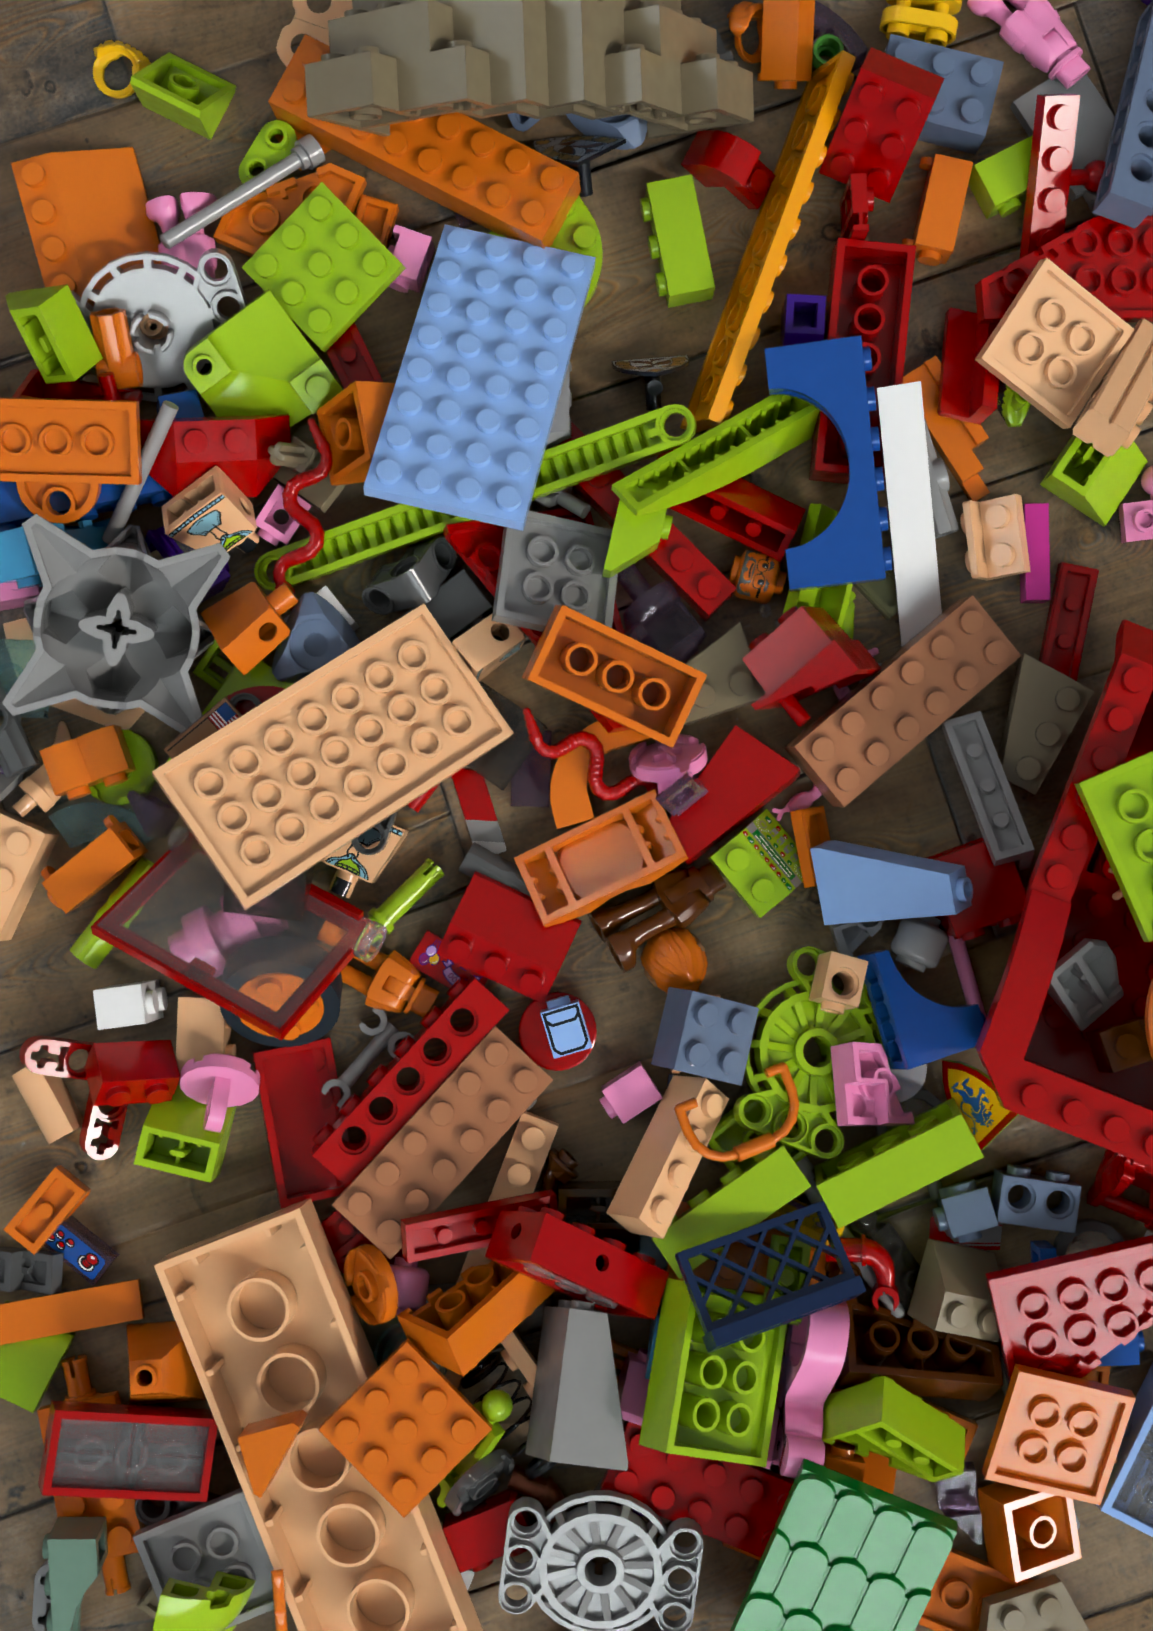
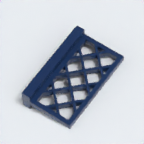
(781, 1310)

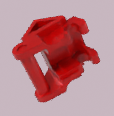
(1113, 1178)

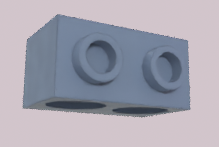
(1032, 1207)

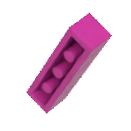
(1036, 584)

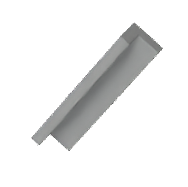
(988, 790)

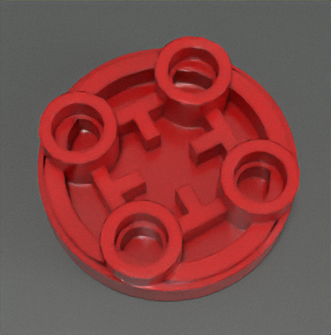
(535, 1040)

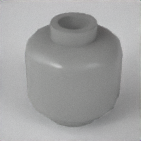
(919, 943)

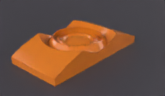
(600, 860)

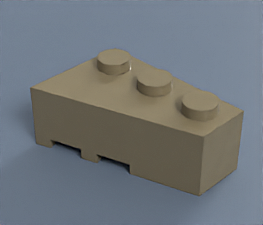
(728, 678)
(1038, 721)

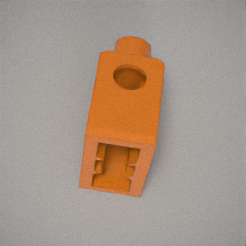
(250, 623)

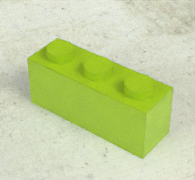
(678, 241)

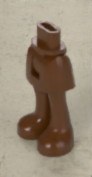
(680, 894)

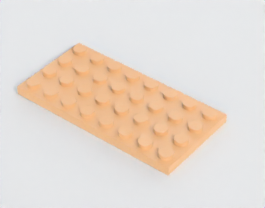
(332, 755)

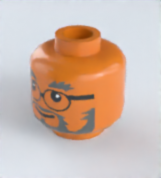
(756, 576)

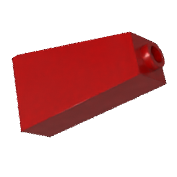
(739, 783)

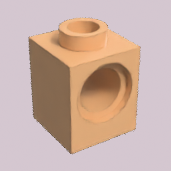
(852, 973)

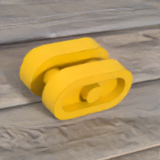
(922, 20)

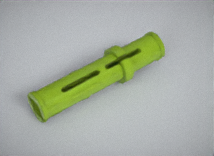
(406, 895)

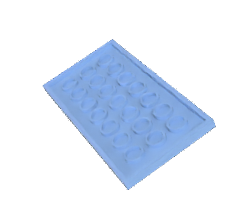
(481, 378)

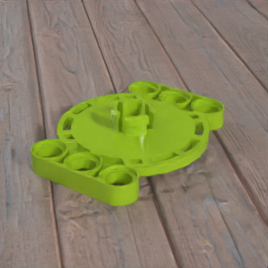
(782, 1039)

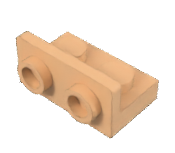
(995, 537)

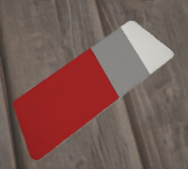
(478, 810)

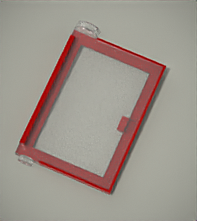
(244, 963)

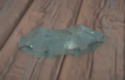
(84, 822)

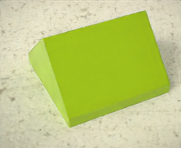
(183, 93)

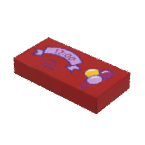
(436, 966)

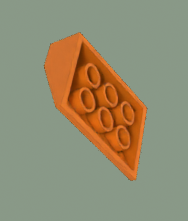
(84, 213)

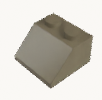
(954, 1291)

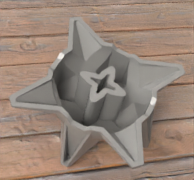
(80, 648)

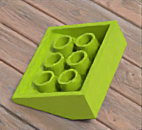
(712, 1401)

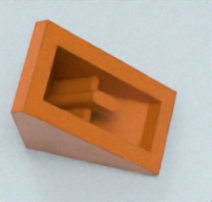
(266, 1445)

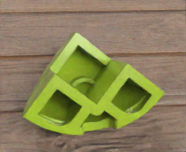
(202, 1608)

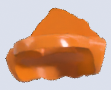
(739, 20)

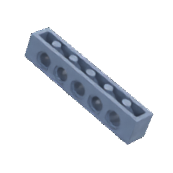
(1127, 180)

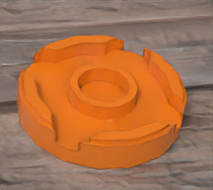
(372, 1283)

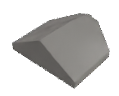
(1086, 982)

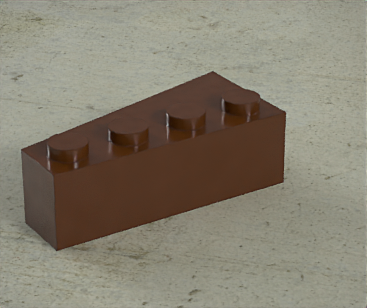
(918, 1357)

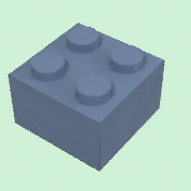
(705, 1035)

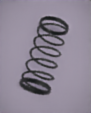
(477, 1374)

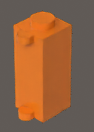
(787, 42)
(940, 208)
(93, 866)

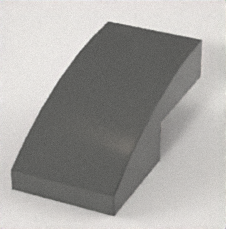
(30, 1272)

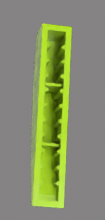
(720, 455)

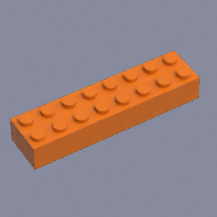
(446, 161)

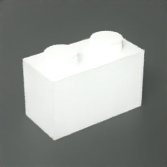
(129, 1004)

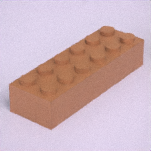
(902, 701)
(443, 1140)

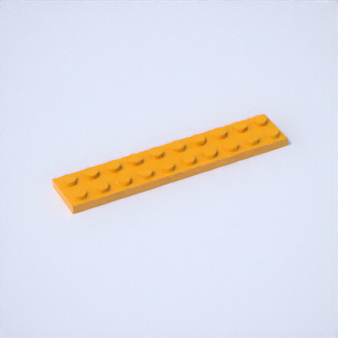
(765, 250)

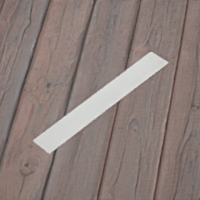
(909, 506)

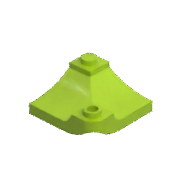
(260, 365)

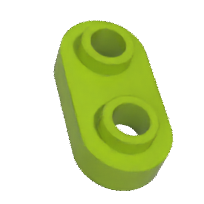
(264, 152)

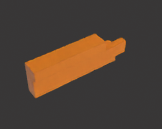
(951, 437)

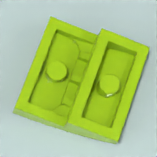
(29, 1368)

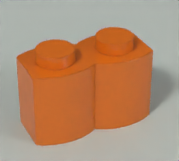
(87, 761)

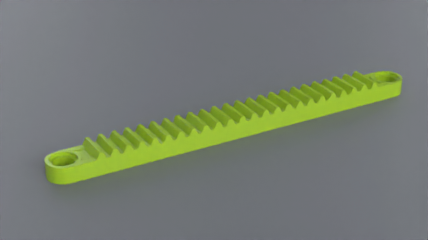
(560, 468)

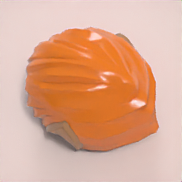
(674, 960)

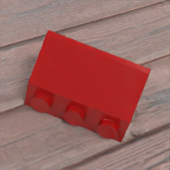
(504, 938)

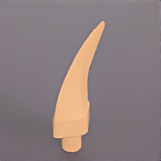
(38, 786)

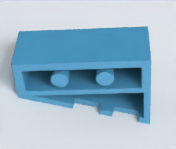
(17, 559)

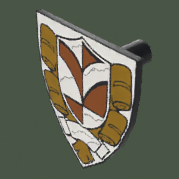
(577, 153)
(652, 370)

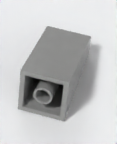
(576, 1391)

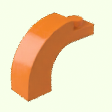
(569, 778)

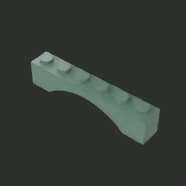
(75, 1557)

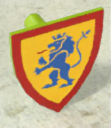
(976, 1100)

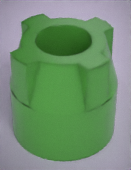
(826, 45)

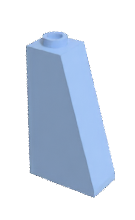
(882, 885)

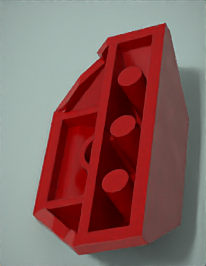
(230, 442)

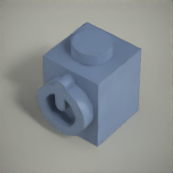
(964, 1211)

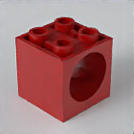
(996, 891)

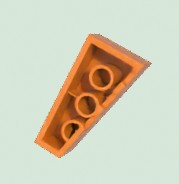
(472, 1315)

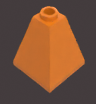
(160, 1365)

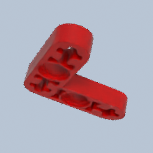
(90, 1128)

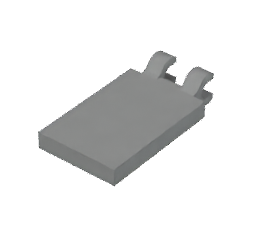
(1092, 130)

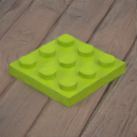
(323, 267)

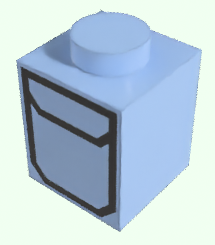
(565, 1026)

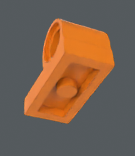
(47, 1209)

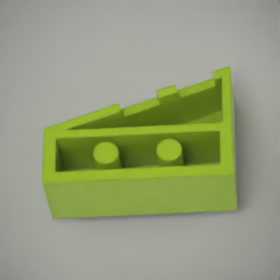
(898, 1426)

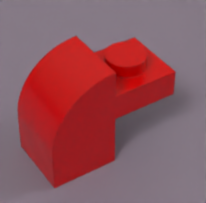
(731, 163)

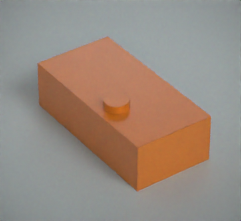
(614, 675)

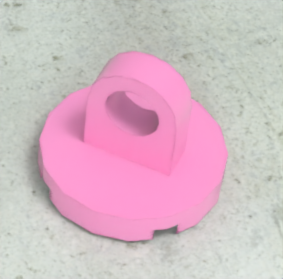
(666, 764)
(219, 1083)

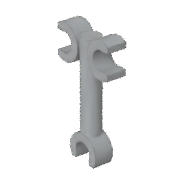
(385, 1036)

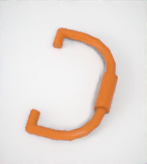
(754, 1146)

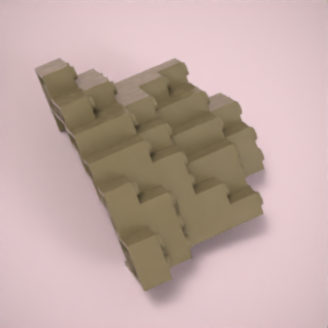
(526, 59)

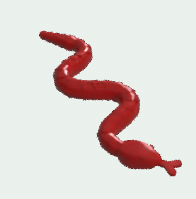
(300, 514)
(595, 764)

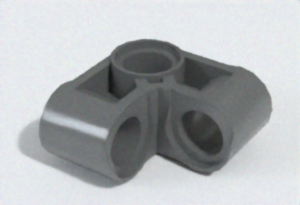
(412, 579)

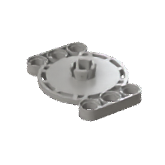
(172, 299)
(630, 1586)

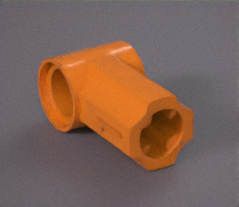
(116, 347)

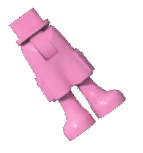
(1038, 35)
(166, 213)

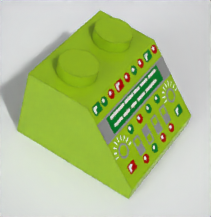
(760, 863)

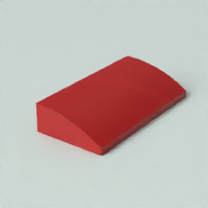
(293, 1115)

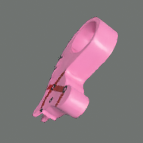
(808, 1372)

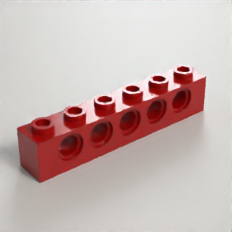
(349, 1159)

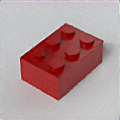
(881, 122)

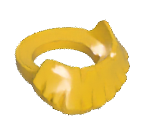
(112, 51)

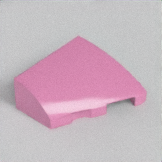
(865, 1087)

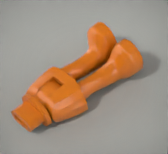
(393, 986)

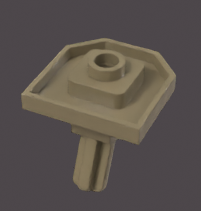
(299, 457)

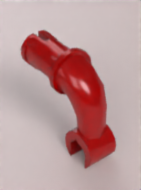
(876, 1256)

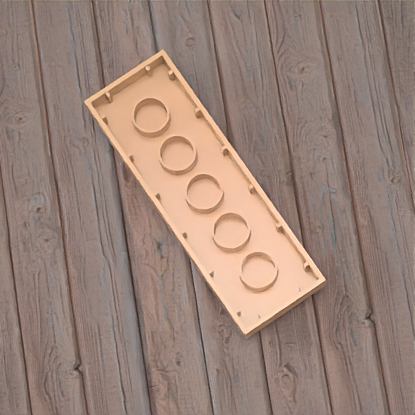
(278, 1337)

